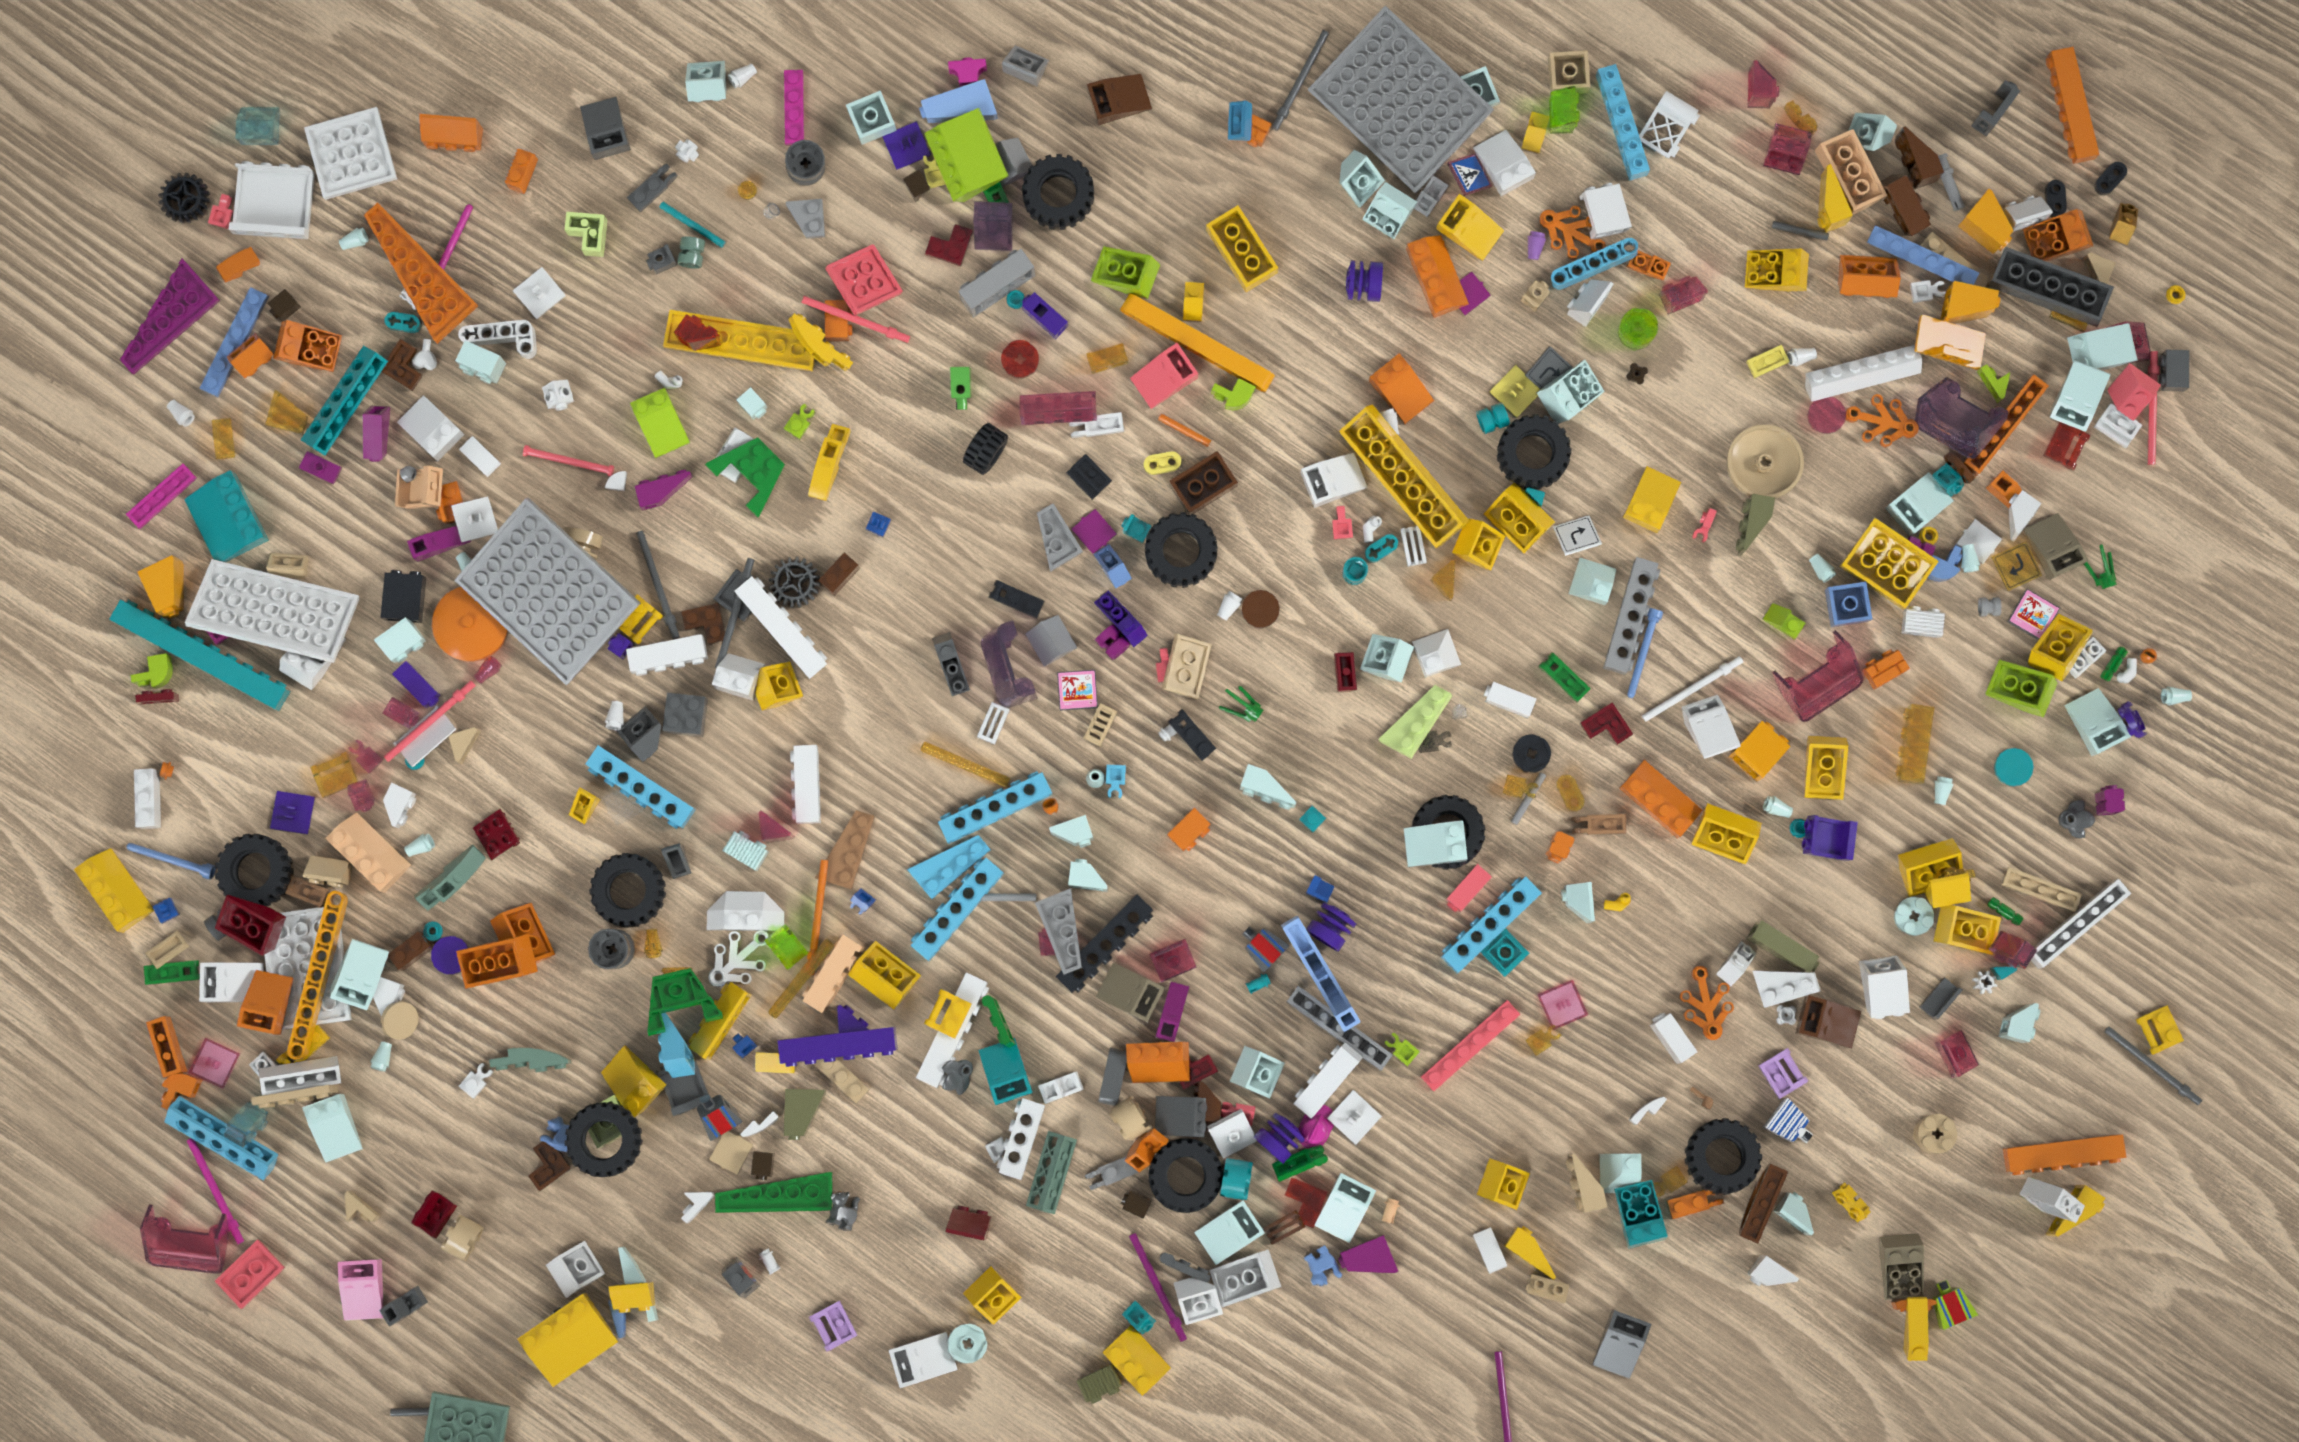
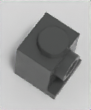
(666, 263)

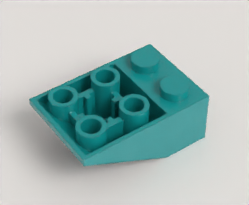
(1005, 1072)
(1640, 1214)

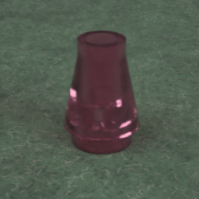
(488, 669)

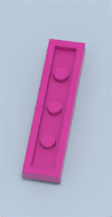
(794, 106)
(161, 496)

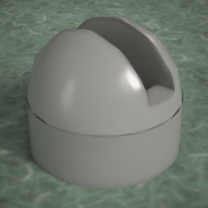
(408, 473)

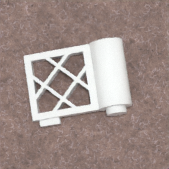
(1676, 111)

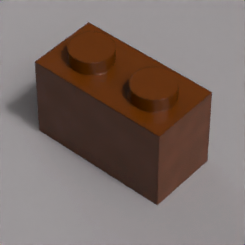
(839, 574)
(410, 951)

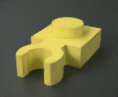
(933, 174)

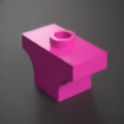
(967, 69)

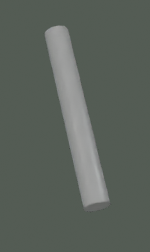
(1526, 801)
(1009, 897)

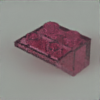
(1787, 149)

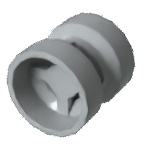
(1990, 607)

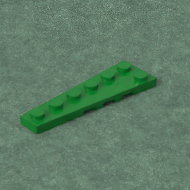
(790, 1195)

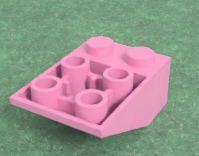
(361, 1288)

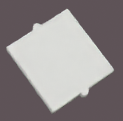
(1983, 539)

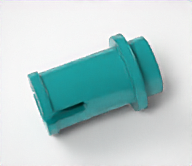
(1258, 983)

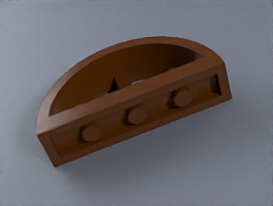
(1762, 1202)

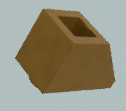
(2124, 223)

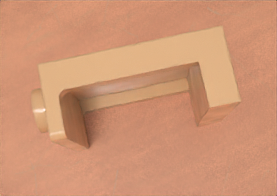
(422, 491)

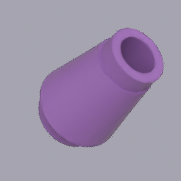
(1535, 244)

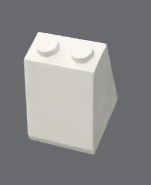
(737, 676)
(1885, 987)

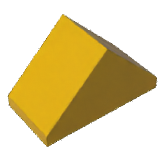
(583, 805)

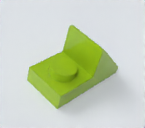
(1996, 387)
(1783, 620)

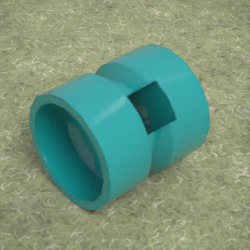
(1493, 418)
(1355, 571)

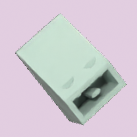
(1570, 392)
(2079, 395)
(1919, 504)
(2097, 722)
(1261, 783)
(358, 974)
(1345, 1207)
(1229, 1232)

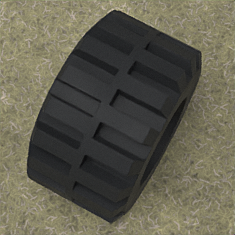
(985, 448)

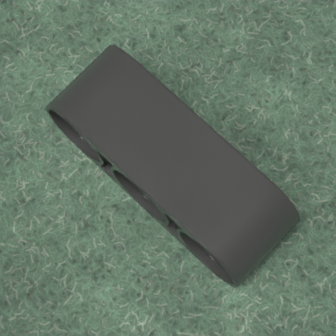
(1113, 1077)

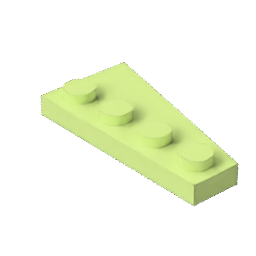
(1416, 723)

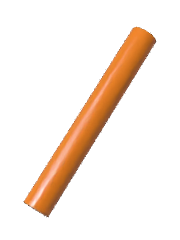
(1185, 430)

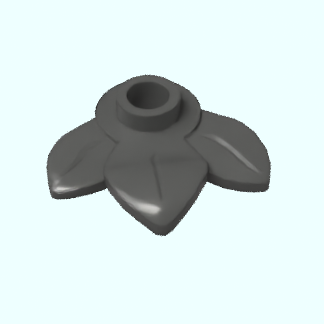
(2078, 817)
(956, 1078)

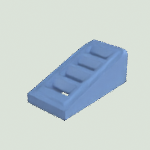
(619, 1321)

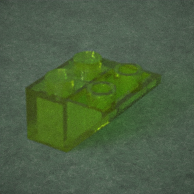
(1563, 110)

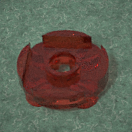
(1027, 351)

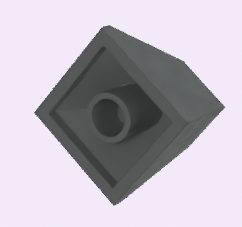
(641, 734)

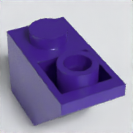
(848, 1022)

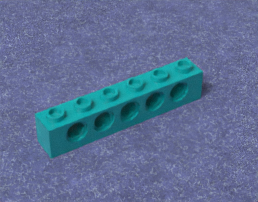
(344, 400)

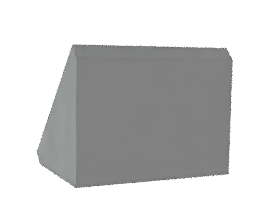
(1024, 65)
(1014, 160)
(1051, 640)

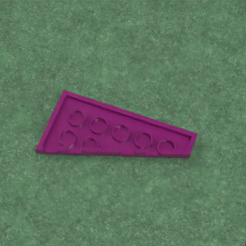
(174, 311)

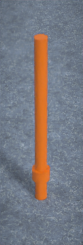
(818, 908)

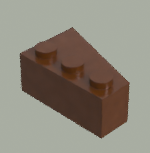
(1905, 204)

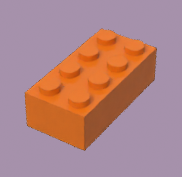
(497, 961)

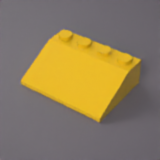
(1889, 563)
(568, 1339)

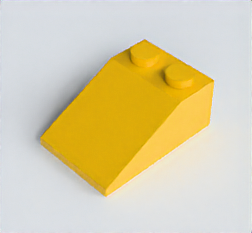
(1833, 206)
(1652, 499)
(2059, 647)
(1825, 767)
(1966, 928)
(632, 1081)
(2093, 1204)

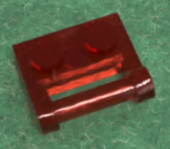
(2061, 442)

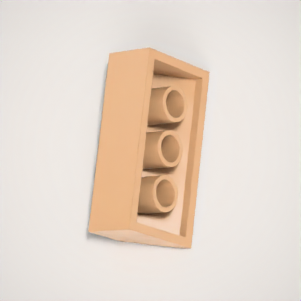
(1852, 170)
(368, 852)

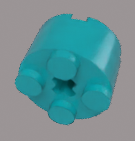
(1236, 1179)

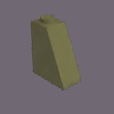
(800, 1110)

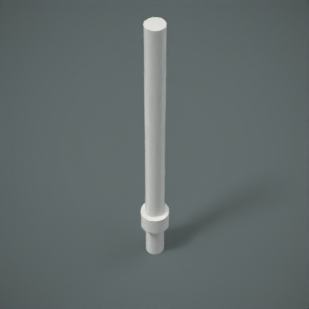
(1724, 669)

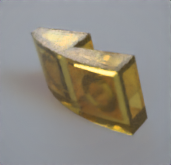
(1802, 122)
(223, 438)

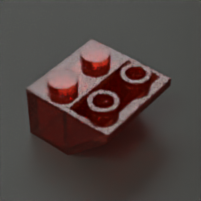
(696, 335)

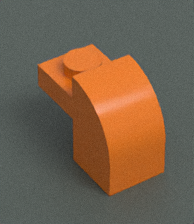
(179, 1084)
(1144, 1149)

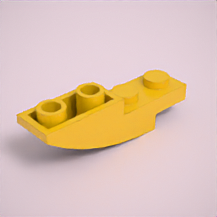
(811, 339)
(827, 462)

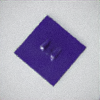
(906, 145)
(292, 812)

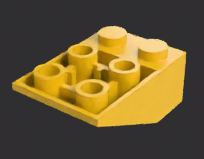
(1469, 227)
(1777, 269)

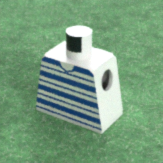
(1788, 1122)

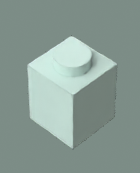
(752, 404)

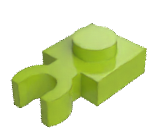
(797, 424)
(1404, 1051)

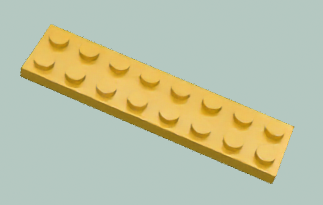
(746, 342)

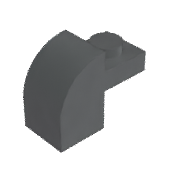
(403, 1306)

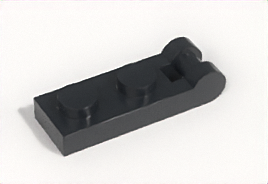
(1017, 599)
(1192, 735)

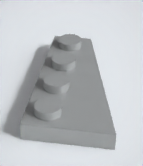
(1060, 925)

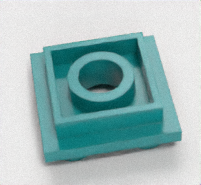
(1492, 952)

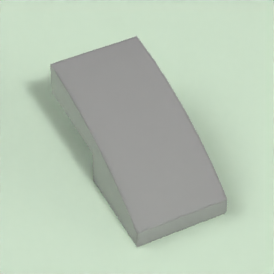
(1430, 196)

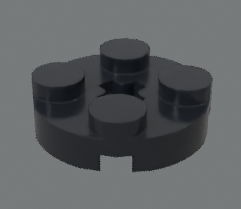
(1534, 743)

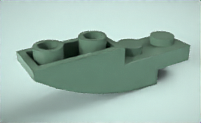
(452, 878)
(537, 1059)

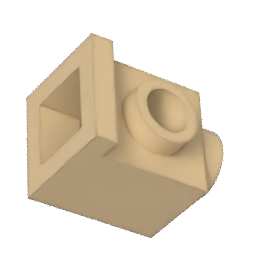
(1531, 299)

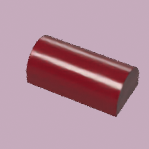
(1345, 672)

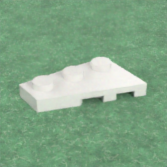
(1780, 987)

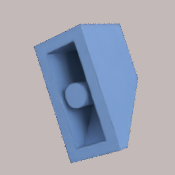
(1112, 566)

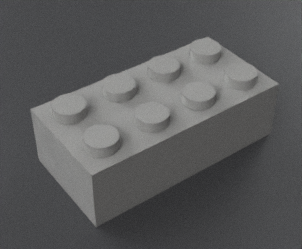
(997, 282)

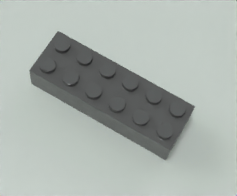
(2051, 286)

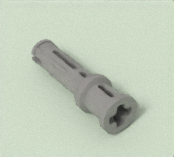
(1949, 184)

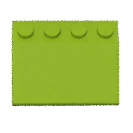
(966, 155)

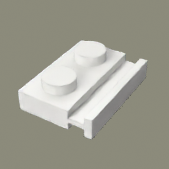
(2117, 426)

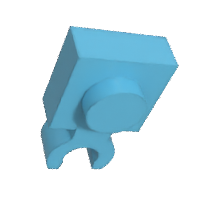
(1115, 776)

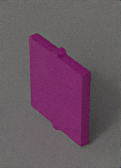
(1474, 292)
(1094, 531)

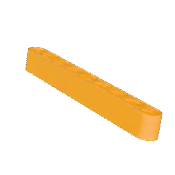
(1197, 342)
(319, 985)

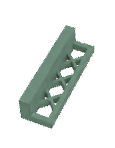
(1054, 1173)

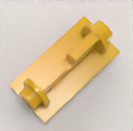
(1856, 1209)

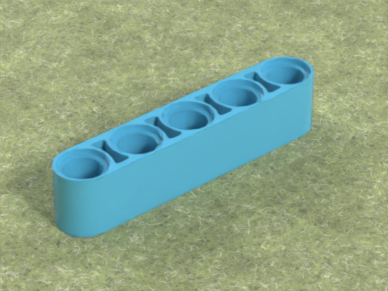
(1589, 271)

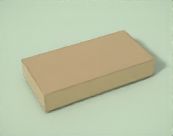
(167, 949)

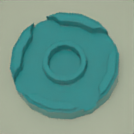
(2013, 767)

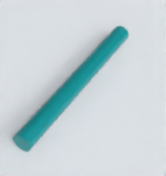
(692, 224)

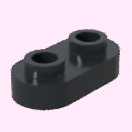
(2110, 179)
(2056, 198)

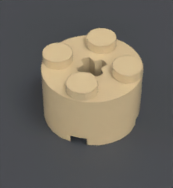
(1130, 1118)
(1946, 1134)
(462, 1238)

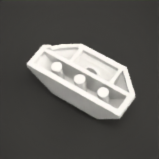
(745, 912)

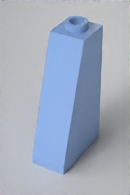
(958, 102)

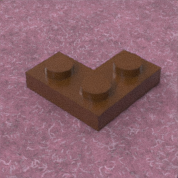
(397, 365)
(707, 617)
(553, 1168)

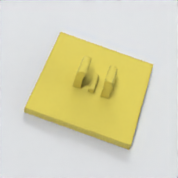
(1515, 391)

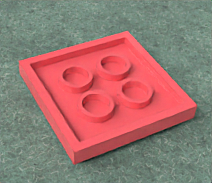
(863, 279)

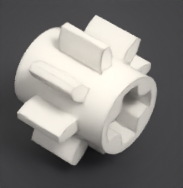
(686, 150)
(1989, 979)

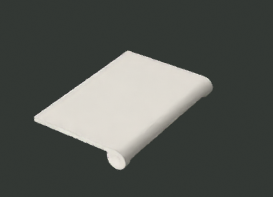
(428, 739)

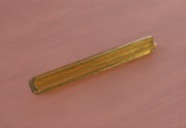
(965, 764)
(801, 978)

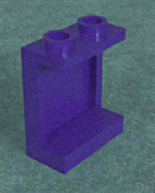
(1829, 838)

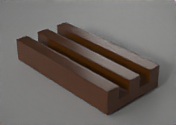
(1270, 1235)

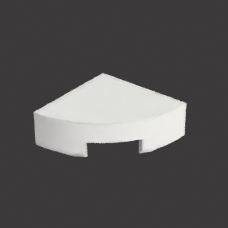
(617, 481)
(995, 1149)

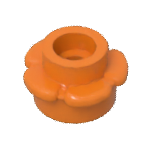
(166, 770)

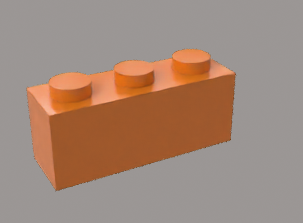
(166, 1046)

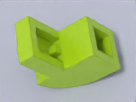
(1237, 398)
(159, 672)

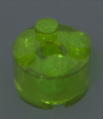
(1637, 318)
(786, 946)

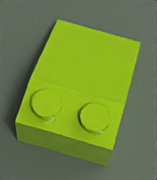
(1126, 271)
(660, 422)
(2022, 687)

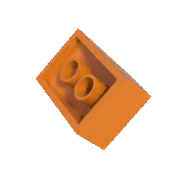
(1401, 388)

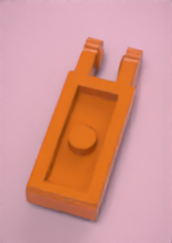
(1691, 1204)

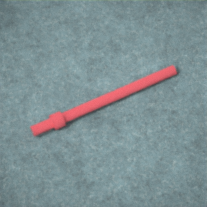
(890, 332)
(2153, 371)
(457, 696)

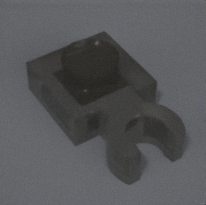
(1433, 741)

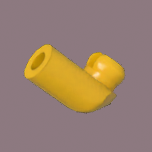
(1619, 904)

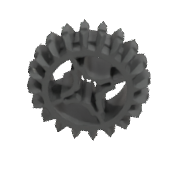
(801, 577)

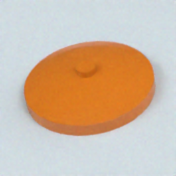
(466, 628)

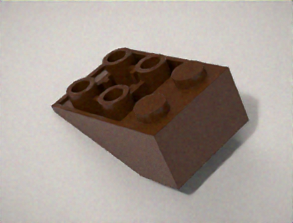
(1118, 98)
(1919, 159)
(1828, 1021)

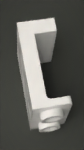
(1606, 210)

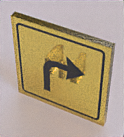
(2016, 566)

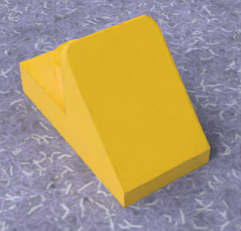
(1535, 132)
(1193, 301)

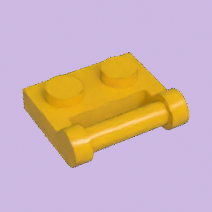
(636, 617)
(954, 1015)
(2164, 1026)

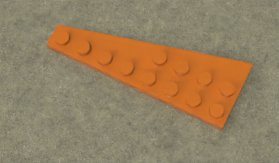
(433, 292)

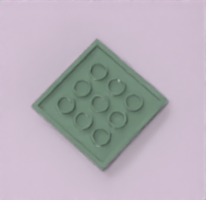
(465, 1419)

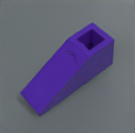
(1121, 618)

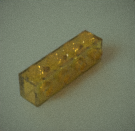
(1915, 744)

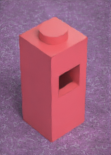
(1468, 889)

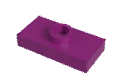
(320, 467)

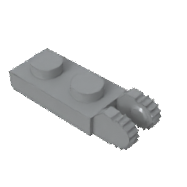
(1112, 1173)

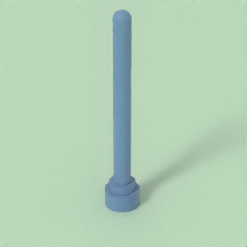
(1653, 617)
(206, 870)

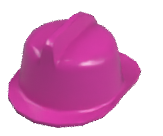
(1316, 1129)

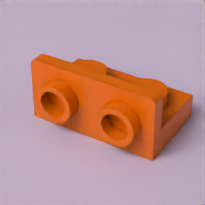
(449, 496)

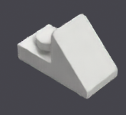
(700, 1200)

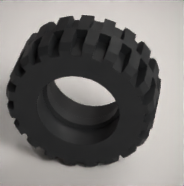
(1051, 168)
(1538, 427)
(1181, 524)
(1465, 812)
(234, 854)
(602, 883)
(577, 1134)
(1748, 1149)
(1212, 1175)

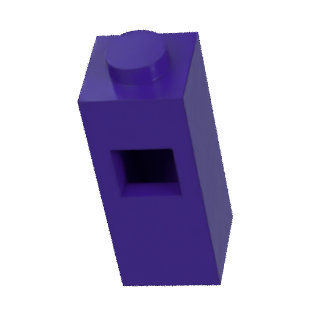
(1044, 315)
(416, 685)

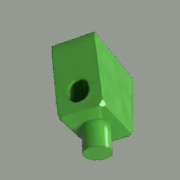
(960, 377)

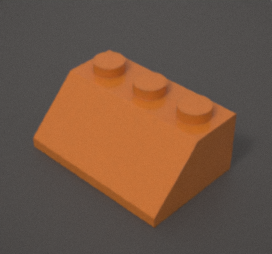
(450, 132)
(1868, 276)
(524, 921)
(1158, 1062)

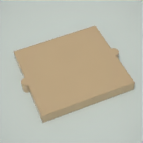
(731, 1152)

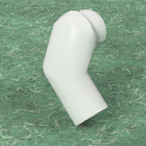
(669, 383)
(2130, 673)

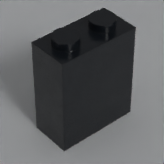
(403, 596)

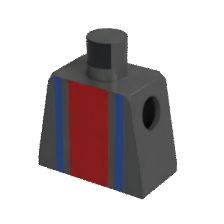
(1264, 947)
(717, 1115)
(739, 1278)

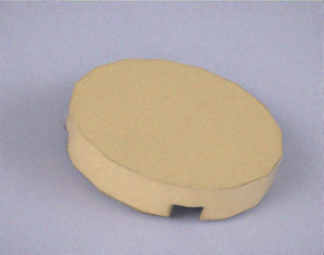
(399, 1020)

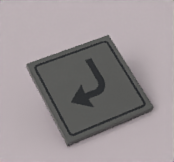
(1547, 368)

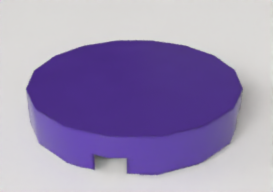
(444, 954)

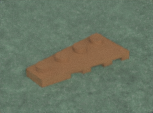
(848, 851)

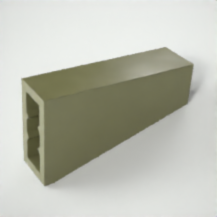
(1783, 947)

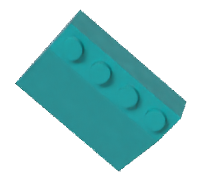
(226, 517)

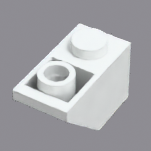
(398, 803)
(1736, 963)
(387, 993)

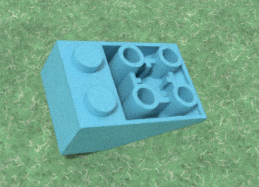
(674, 1051)

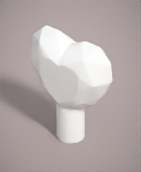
(425, 357)

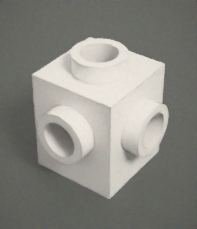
(558, 394)

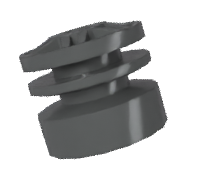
(807, 152)
(602, 955)

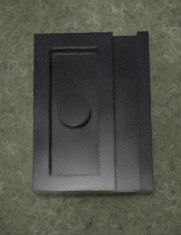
(1088, 477)

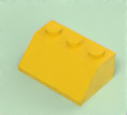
(1519, 517)
(1726, 833)
(1928, 864)
(884, 975)
(1136, 1360)

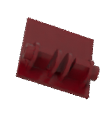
(496, 834)

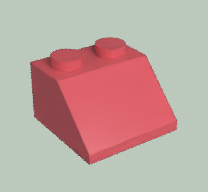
(2132, 391)

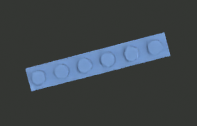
(1921, 256)
(236, 335)

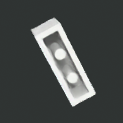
(147, 798)

